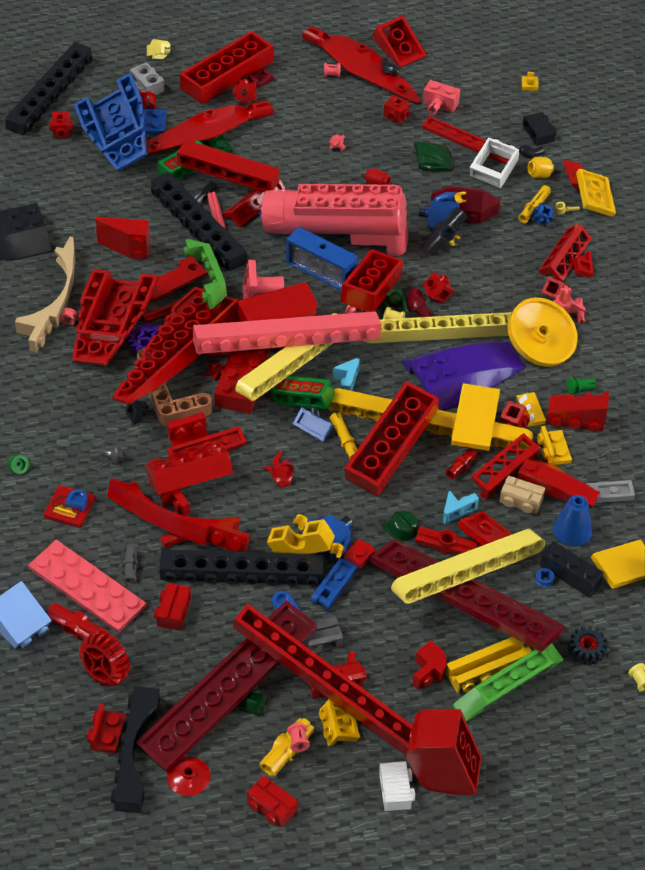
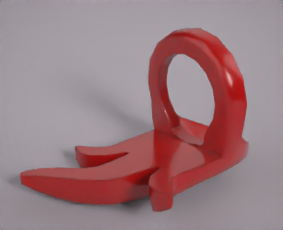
(280, 473)

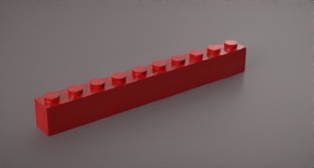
(324, 677)

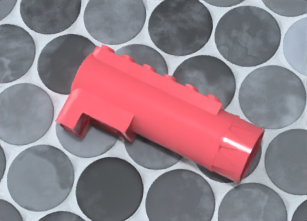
(364, 212)

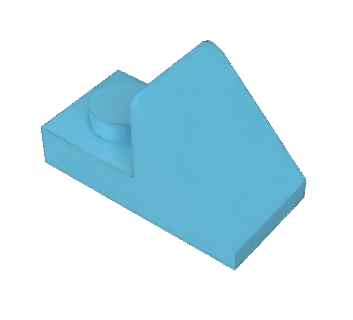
(347, 374)
(455, 509)

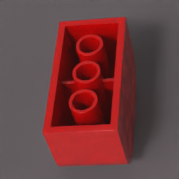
(279, 304)
(444, 752)

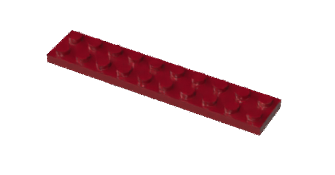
(475, 599)
(218, 693)

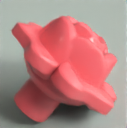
(337, 142)

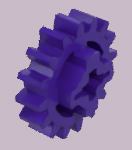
(140, 338)

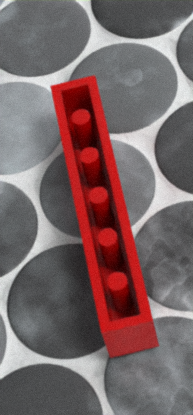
(228, 166)

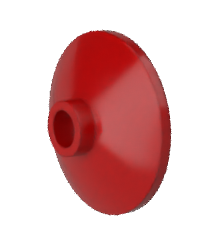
(189, 784)

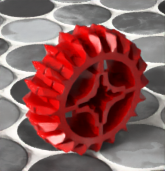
(104, 658)

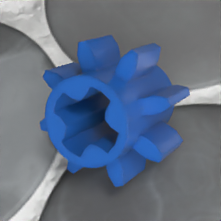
(543, 214)

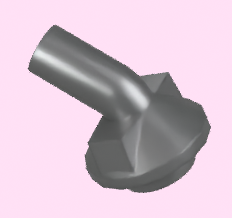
(116, 453)

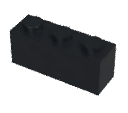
(572, 569)

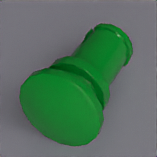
(577, 385)

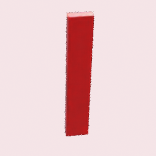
(458, 136)

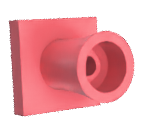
(255, 285)

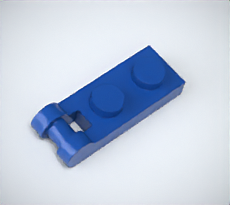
(334, 583)

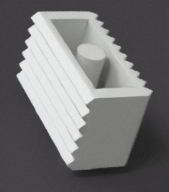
(395, 786)

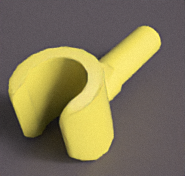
(561, 209)

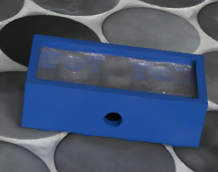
(319, 257)

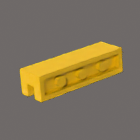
(484, 663)

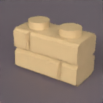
(522, 495)

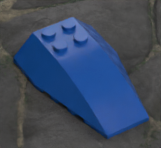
(116, 123)

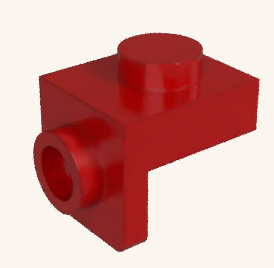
(360, 553)

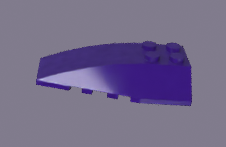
(477, 364)

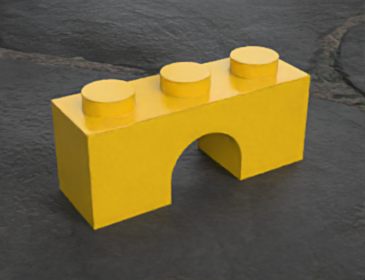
(315, 538)

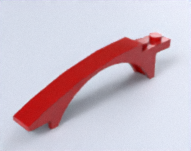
(218, 532)

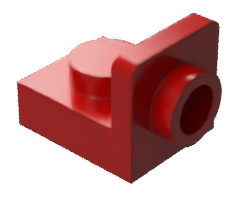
(177, 500)

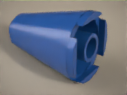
(574, 522)

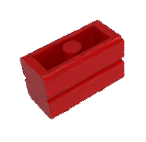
(173, 606)
(271, 801)

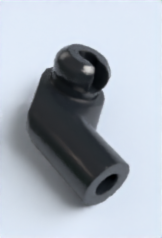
(389, 69)

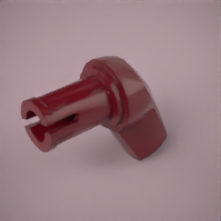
(417, 303)

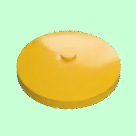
(542, 332)

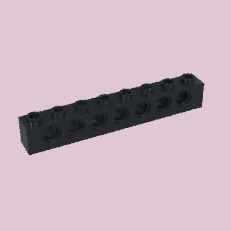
(48, 89)
(198, 221)
(256, 566)

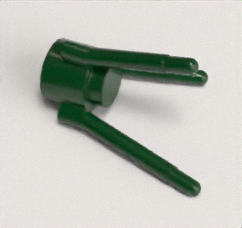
(395, 296)

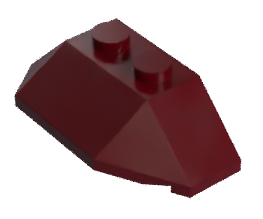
(478, 205)

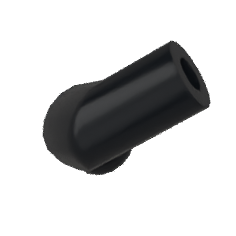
(530, 152)

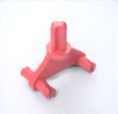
(565, 301)

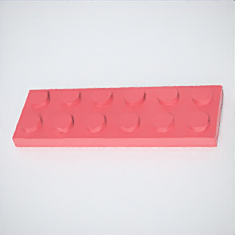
(87, 585)

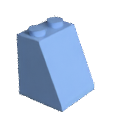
(21, 616)

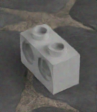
(148, 79)

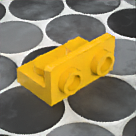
(554, 446)
(338, 724)

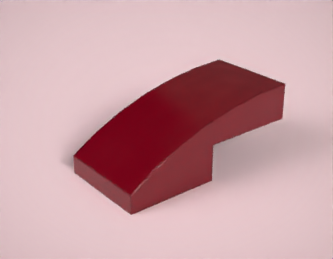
(261, 78)

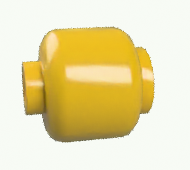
(540, 167)

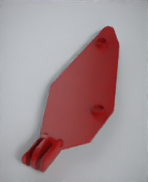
(360, 61)
(208, 125)

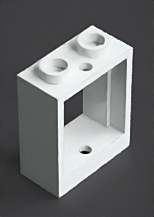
(488, 175)

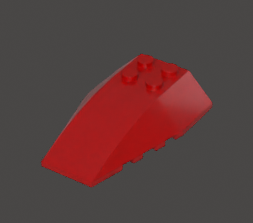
(109, 314)

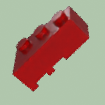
(578, 412)

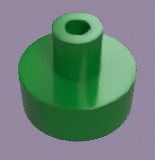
(18, 464)

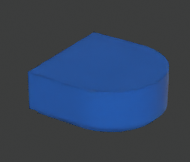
(77, 500)

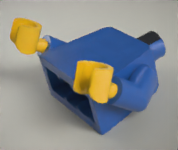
(440, 209)
(340, 529)

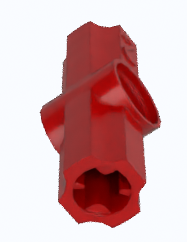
(438, 540)
(72, 622)

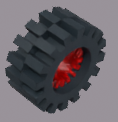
(591, 637)

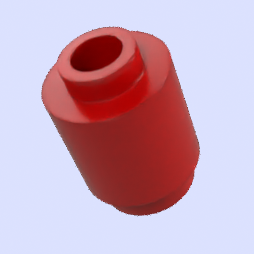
(377, 177)

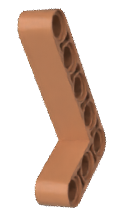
(171, 410)

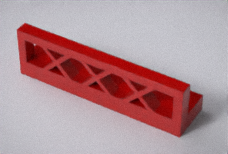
(248, 206)
(563, 248)
(511, 470)

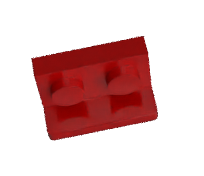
(187, 429)
(106, 730)

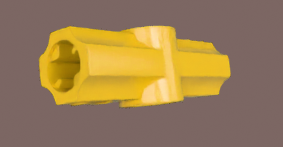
(281, 751)

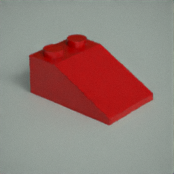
(399, 41)
(124, 236)

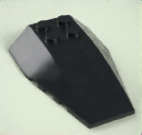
(23, 233)

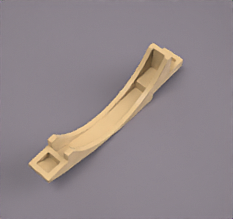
(41, 322)

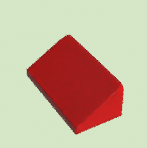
(571, 169)

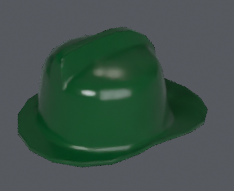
(402, 526)

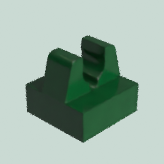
(254, 703)

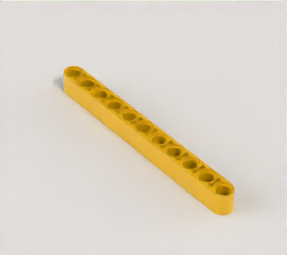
(442, 423)

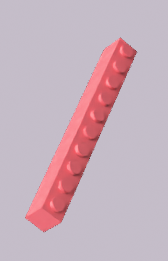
(286, 332)

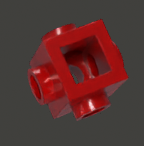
(251, 93)
(396, 109)
(61, 122)
(438, 287)
(515, 415)

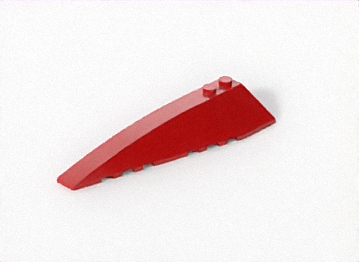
(173, 345)

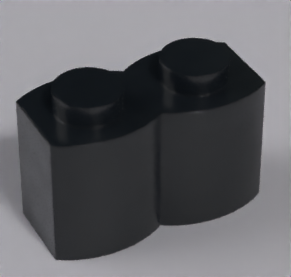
(539, 128)

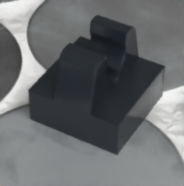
(136, 410)

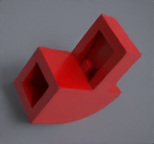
(432, 664)

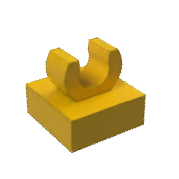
(529, 82)

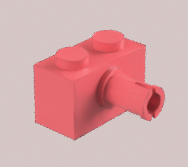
(440, 97)

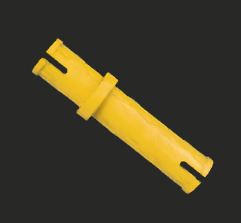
(529, 207)
(348, 442)

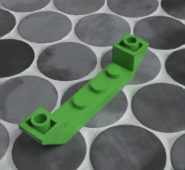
(214, 291)
(507, 680)

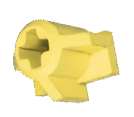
(158, 49)

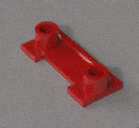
(187, 273)

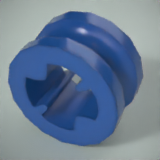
(544, 583)

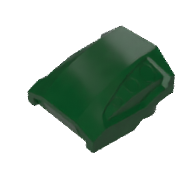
(432, 157)

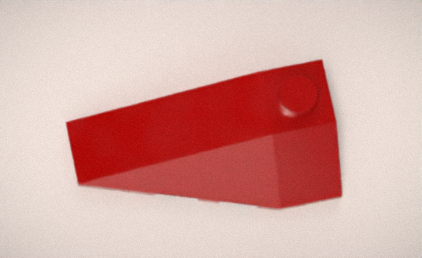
(557, 482)

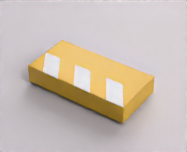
(533, 407)

